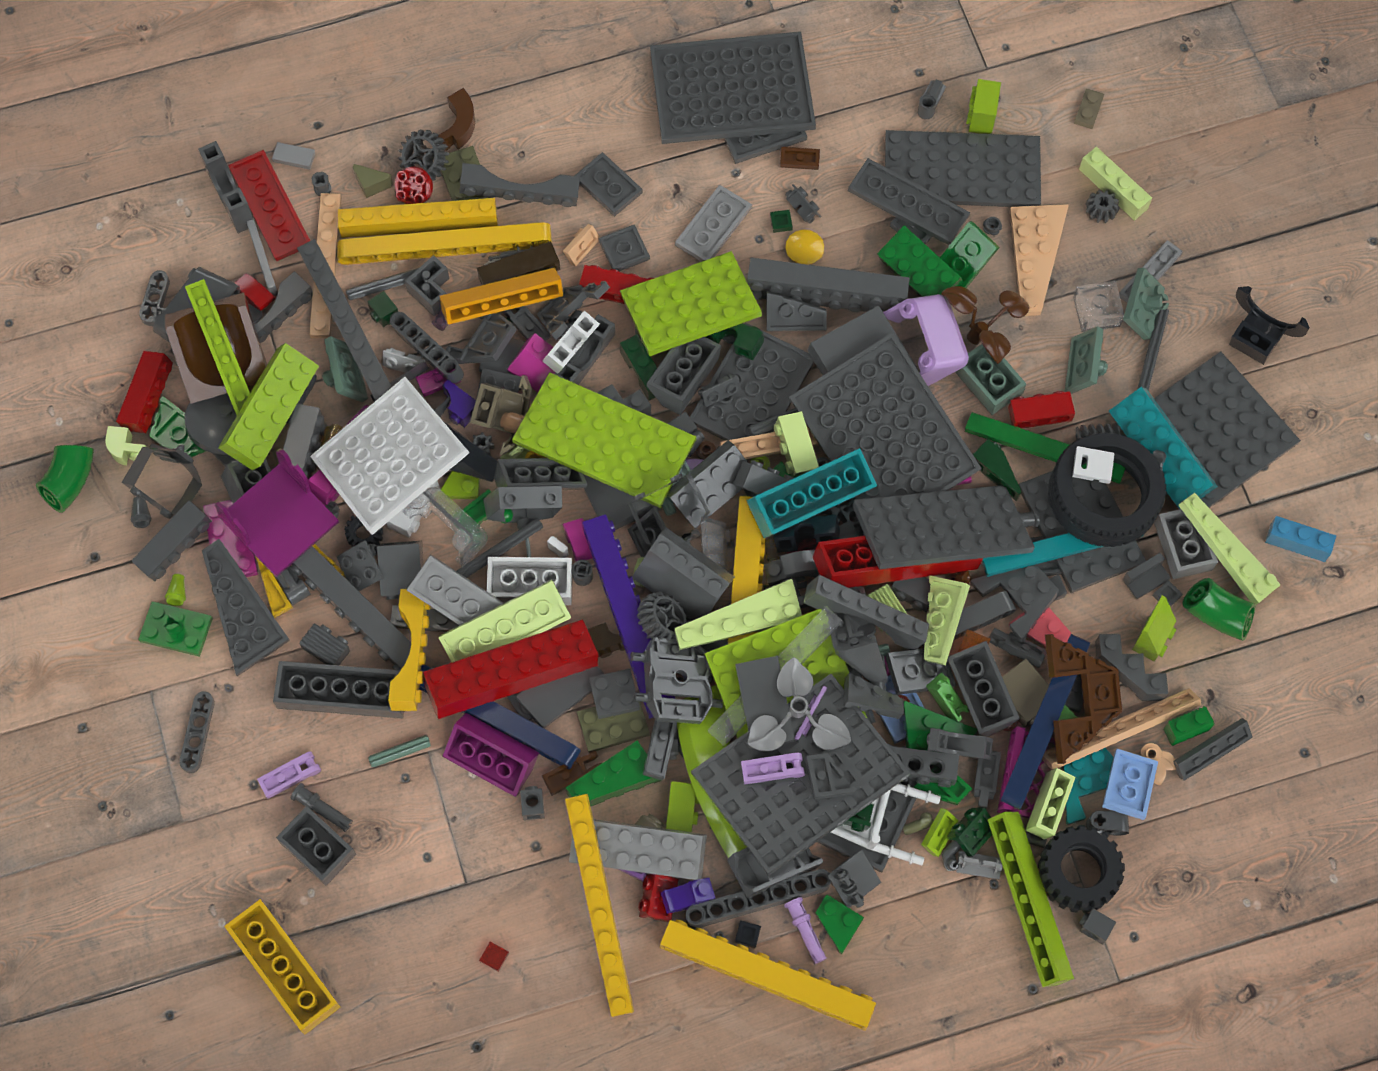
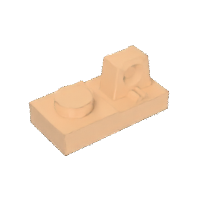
(582, 243)

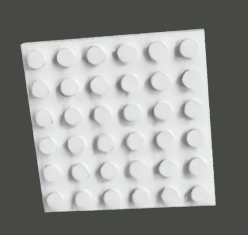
(389, 455)

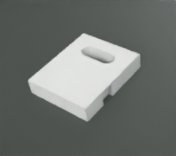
(1098, 464)

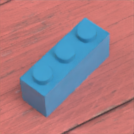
(1300, 539)

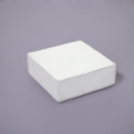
(557, 547)

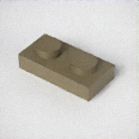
(1089, 108)

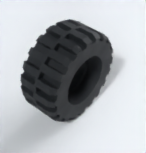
(1100, 849)

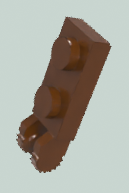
(560, 777)

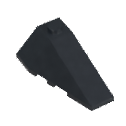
(477, 462)

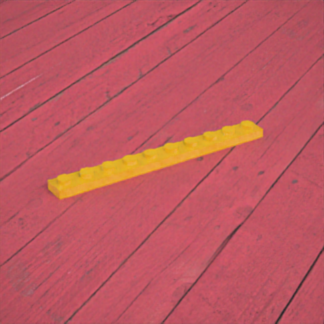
(599, 905)

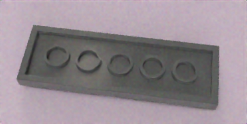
(908, 201)

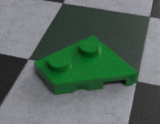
(952, 794)
(838, 921)

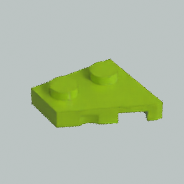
(461, 486)

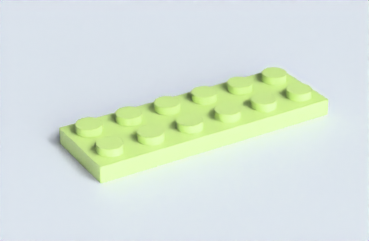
(507, 623)

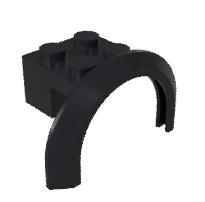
(1259, 331)

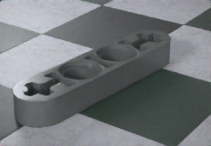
(200, 732)

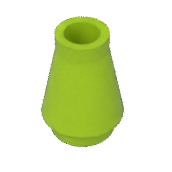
(176, 591)

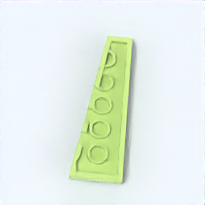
(1235, 557)
(742, 617)

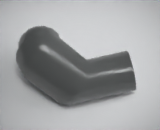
(949, 857)

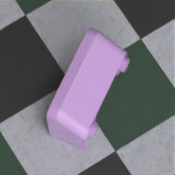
(941, 332)

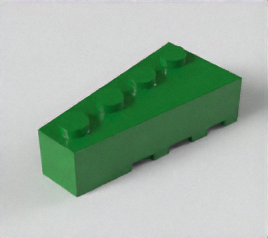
(614, 776)

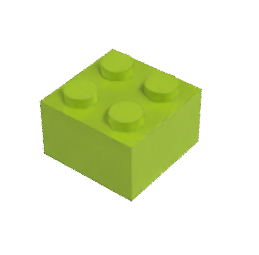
(983, 106)

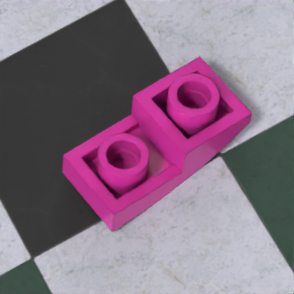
(577, 539)

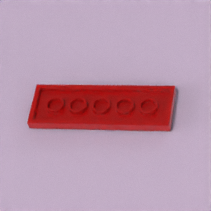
(269, 205)

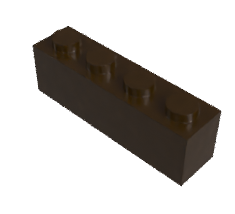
(519, 264)

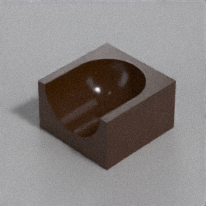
(194, 355)

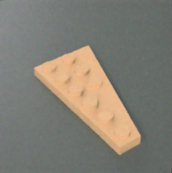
(1035, 245)

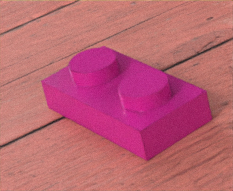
(429, 384)

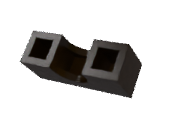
(605, 640)

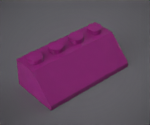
(490, 754)

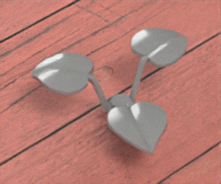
(797, 682)

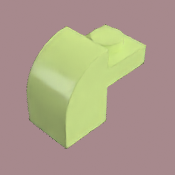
(119, 444)

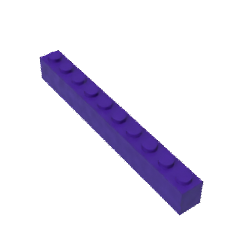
(619, 592)

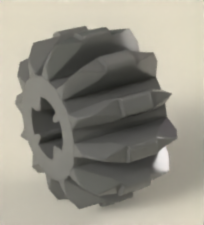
(1102, 206)

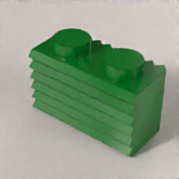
(1188, 726)

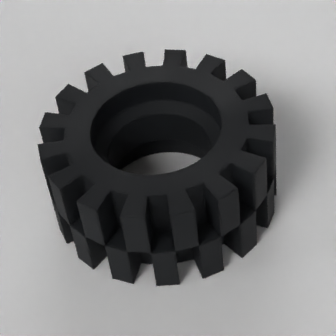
(353, 540)

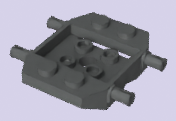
(660, 669)

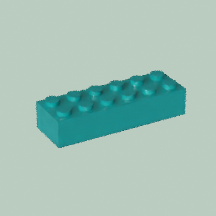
(1148, 425)
(811, 493)

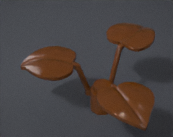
(995, 343)

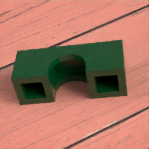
(748, 339)
(638, 358)

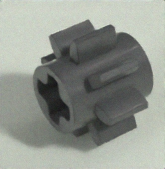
(484, 441)

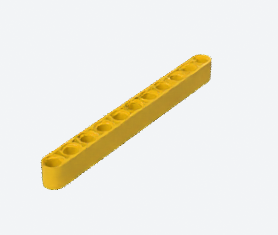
(442, 243)

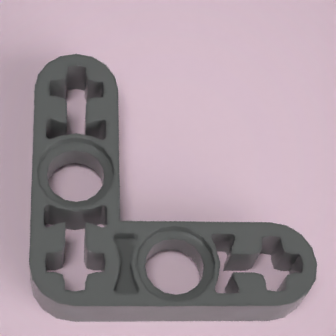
(152, 288)

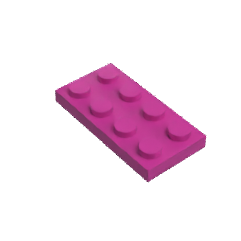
(238, 550)

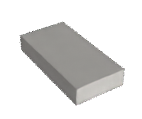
(293, 155)

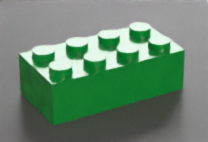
(912, 258)

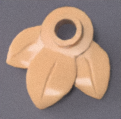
(1164, 759)

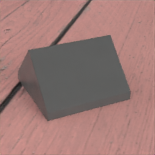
(653, 527)

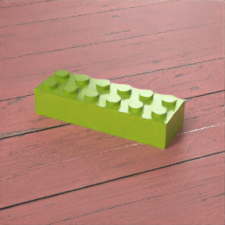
(268, 406)

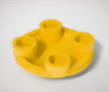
(804, 247)

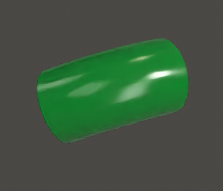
(65, 476)
(1220, 608)

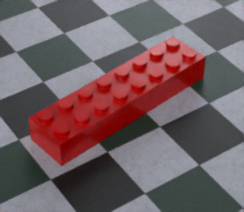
(853, 564)
(510, 669)

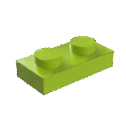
(937, 834)

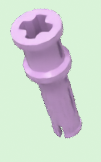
(802, 922)

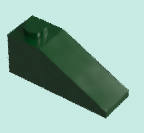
(997, 468)

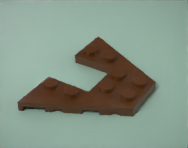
(1100, 695)

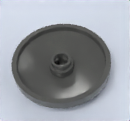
(209, 422)

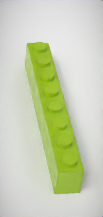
(1030, 899)

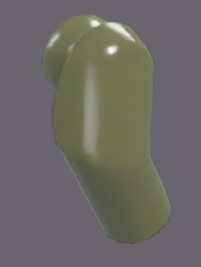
(923, 823)

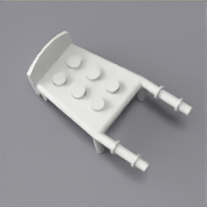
(871, 838)

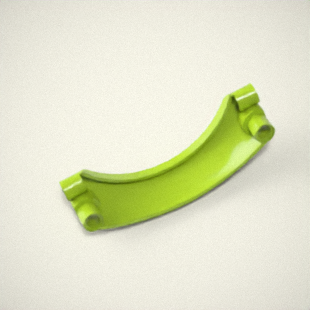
(698, 747)

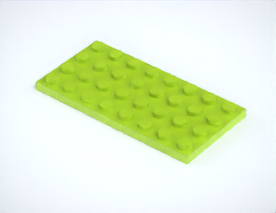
(604, 439)

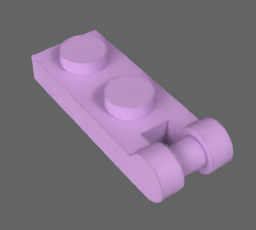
(772, 768)
(288, 775)

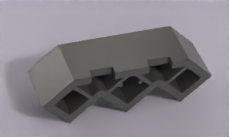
(1131, 669)

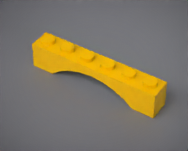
(404, 688)

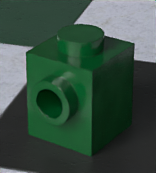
(382, 308)

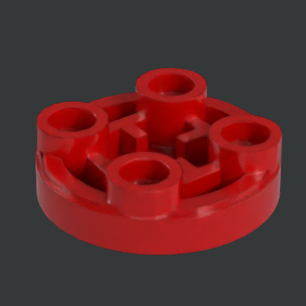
(413, 185)

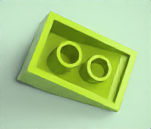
(1156, 631)

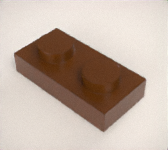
(800, 158)

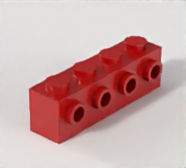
(144, 391)

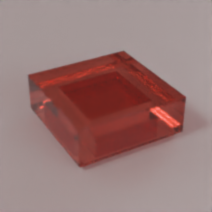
(494, 956)

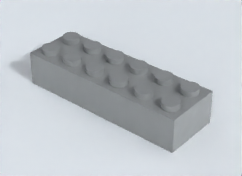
(649, 849)

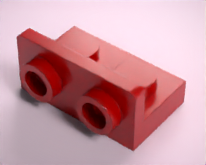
(652, 903)

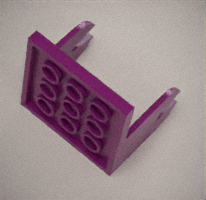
(279, 516)

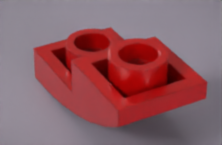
(254, 292)

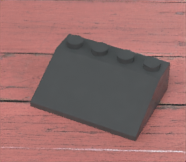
(614, 503)
(683, 573)

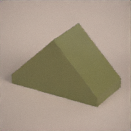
(371, 180)

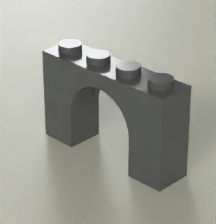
(225, 186)

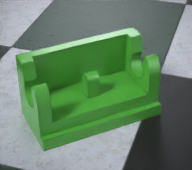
(946, 697)

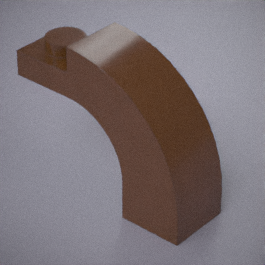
(464, 125)

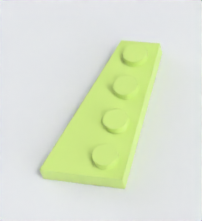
(945, 609)

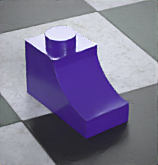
(461, 404)
(687, 895)

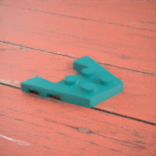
(1091, 777)

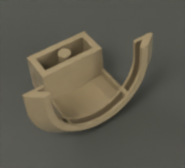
(495, 401)

